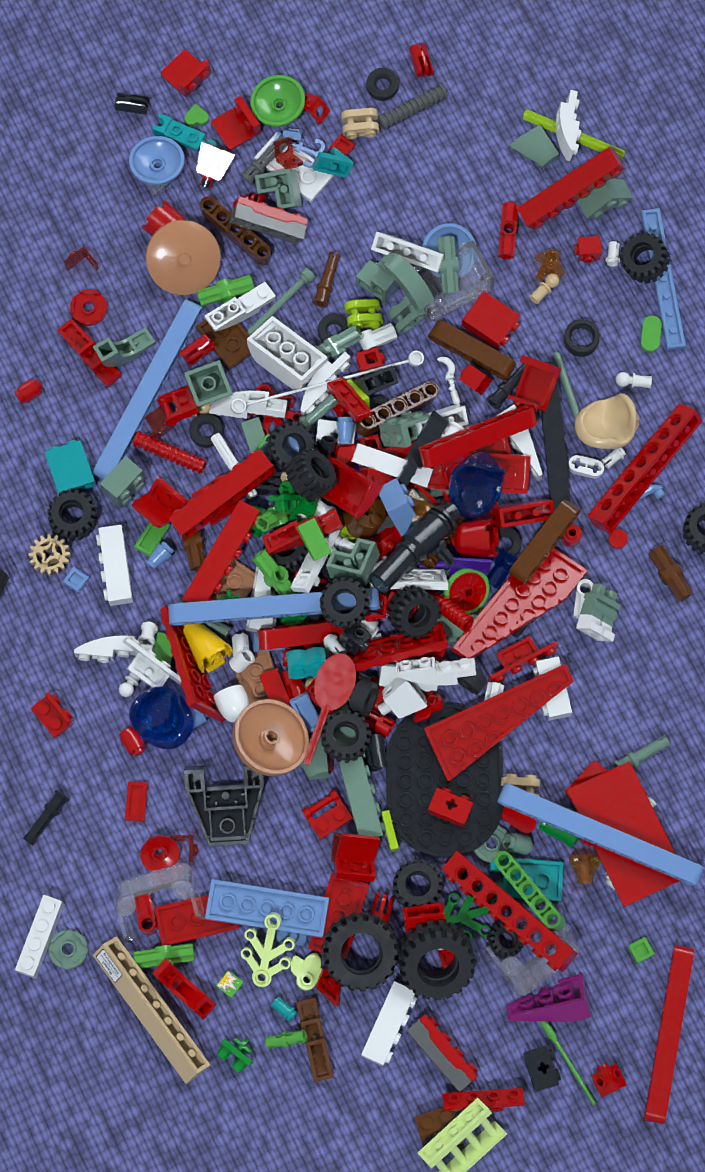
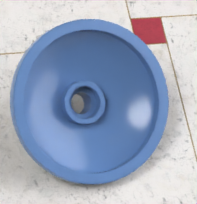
(156, 152)
(449, 229)

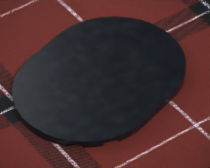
(415, 775)

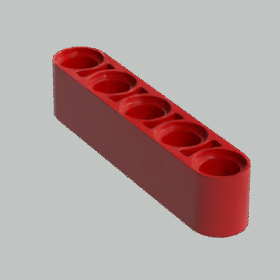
(295, 634)

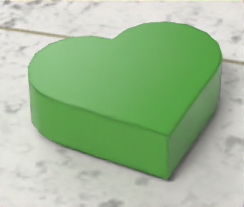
(196, 116)

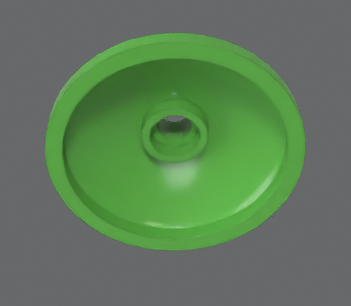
(277, 91)

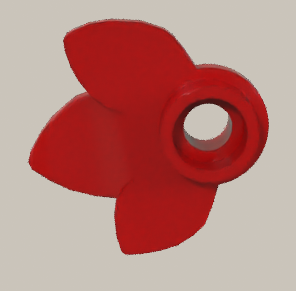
(434, 704)

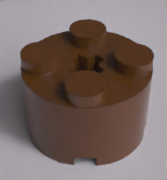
(368, 523)

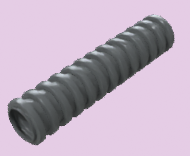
(412, 106)

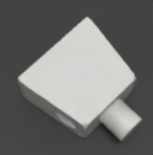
(402, 698)

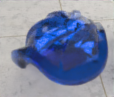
(476, 485)
(162, 717)

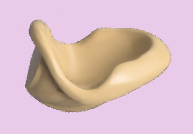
(608, 422)

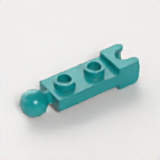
(180, 133)

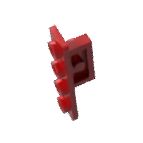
(519, 655)
(493, 1099)

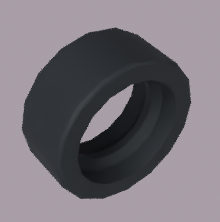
(584, 324)
(363, 698)

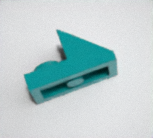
(333, 163)

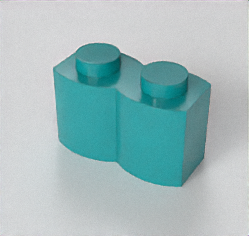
(305, 662)

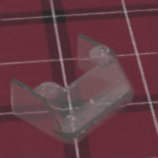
(178, 877)
(529, 976)

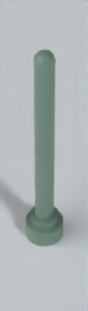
(305, 278)
(567, 386)

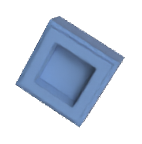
(295, 134)
(76, 580)

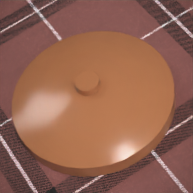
(182, 257)
(270, 737)

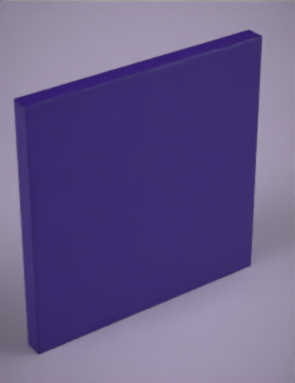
(480, 565)

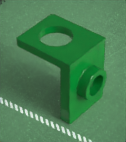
(304, 507)

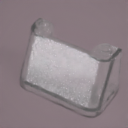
(473, 279)

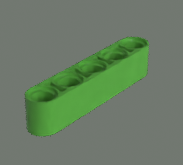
(536, 897)

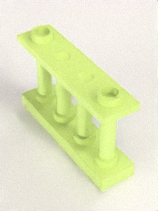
(458, 1130)

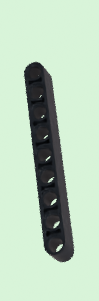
(555, 449)

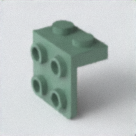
(395, 430)

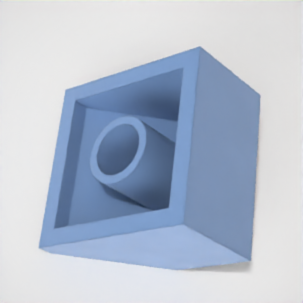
(398, 504)

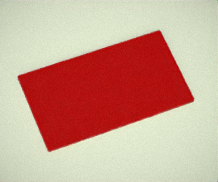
(621, 803)

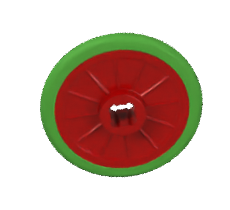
(477, 587)

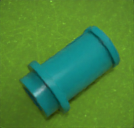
(284, 1009)

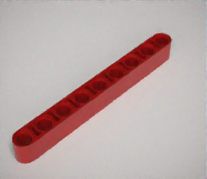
(669, 1034)

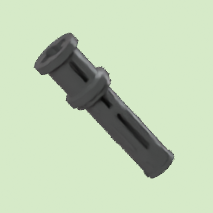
(259, 168)

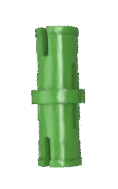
(286, 1039)

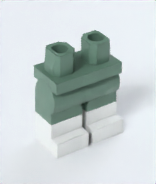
(598, 613)

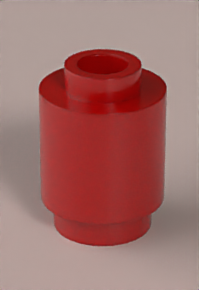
(28, 391)
(572, 541)
(132, 741)

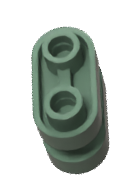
(399, 311)

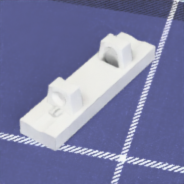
(309, 570)

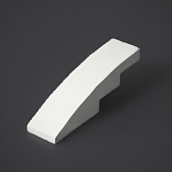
(388, 464)

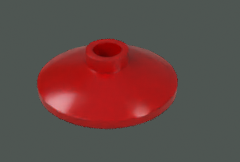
(156, 861)

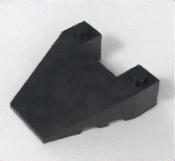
(224, 809)

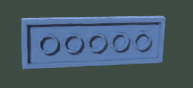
(252, 904)

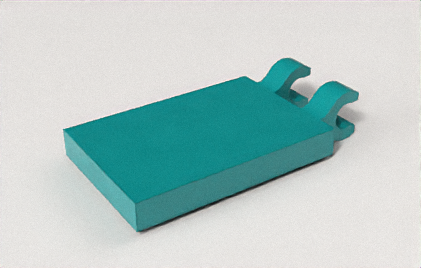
(545, 874)

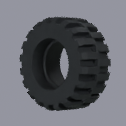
(368, 977)
(441, 982)

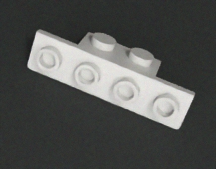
(147, 667)

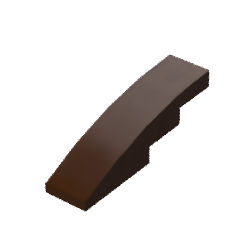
(316, 1042)

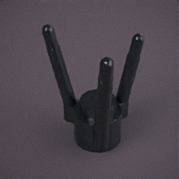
(327, 445)

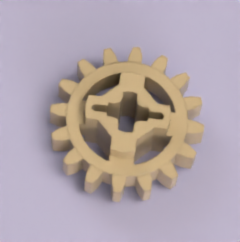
(56, 558)

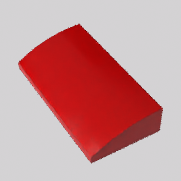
(353, 489)

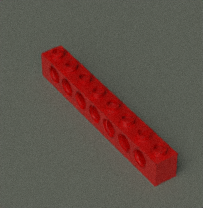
(644, 468)
(564, 953)

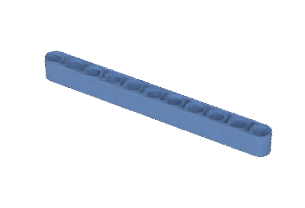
(149, 388)
(262, 607)
(601, 834)

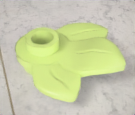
(306, 968)

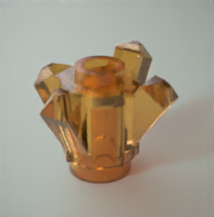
(549, 264)
(420, 507)
(584, 867)

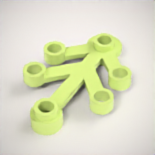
(266, 952)

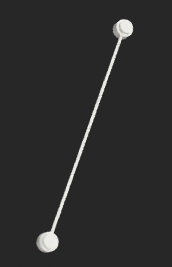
(239, 405)

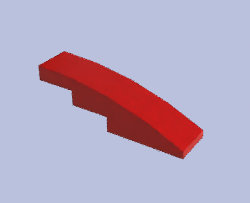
(83, 347)
(289, 537)

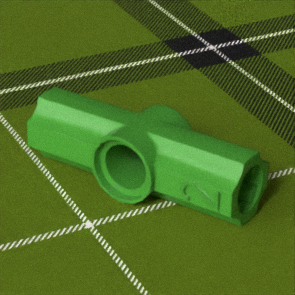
(225, 290)
(271, 519)
(274, 575)
(155, 956)

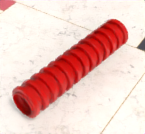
(169, 452)
(452, 611)

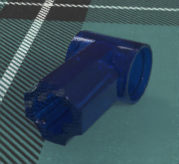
(500, 570)

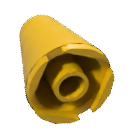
(206, 647)

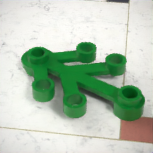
(465, 916)

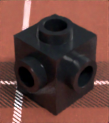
(355, 639)

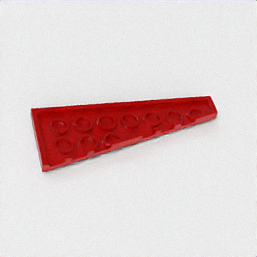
(475, 730)

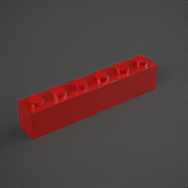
(571, 188)
(222, 494)
(223, 553)

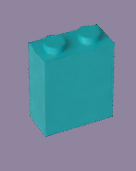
(70, 467)

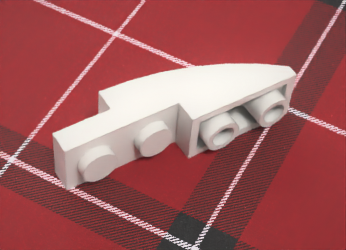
(566, 127)
(240, 309)
(326, 373)
(270, 407)
(106, 648)
(430, 673)

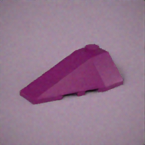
(559, 1003)

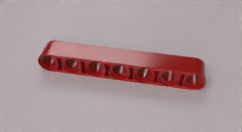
(477, 436)

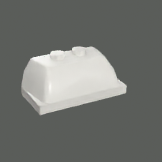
(285, 354)

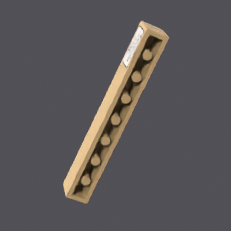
(151, 1010)

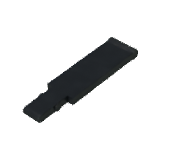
(431, 431)

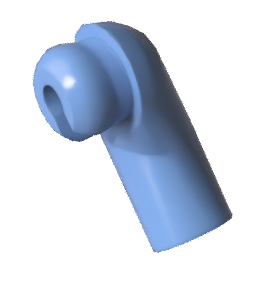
(657, 490)

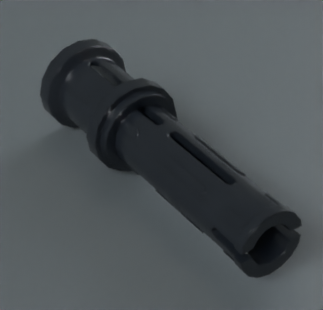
(503, 390)
(51, 809)

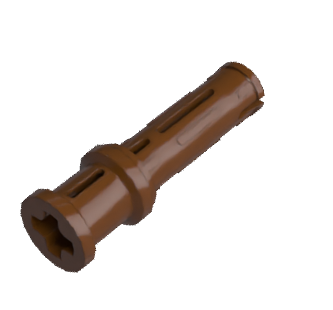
(324, 287)

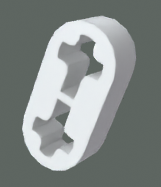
(587, 462)

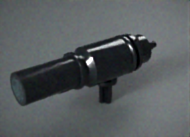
(417, 544)

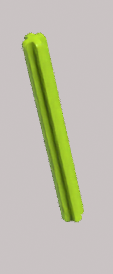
(584, 139)

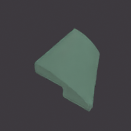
(536, 146)
(319, 765)

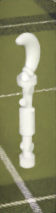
(449, 377)

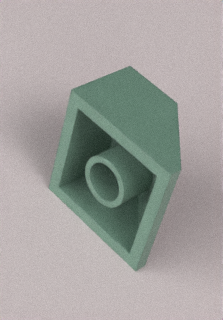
(208, 383)

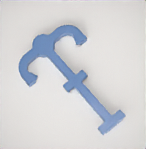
(299, 147)

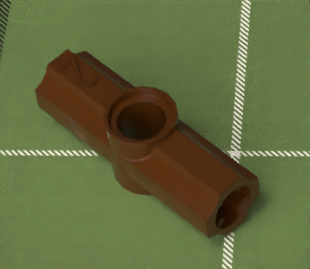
(193, 548)
(670, 573)

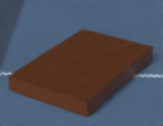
(229, 342)

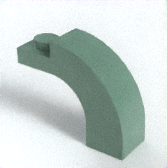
(407, 279)
(124, 351)

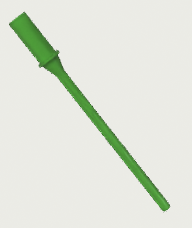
(552, 1036)

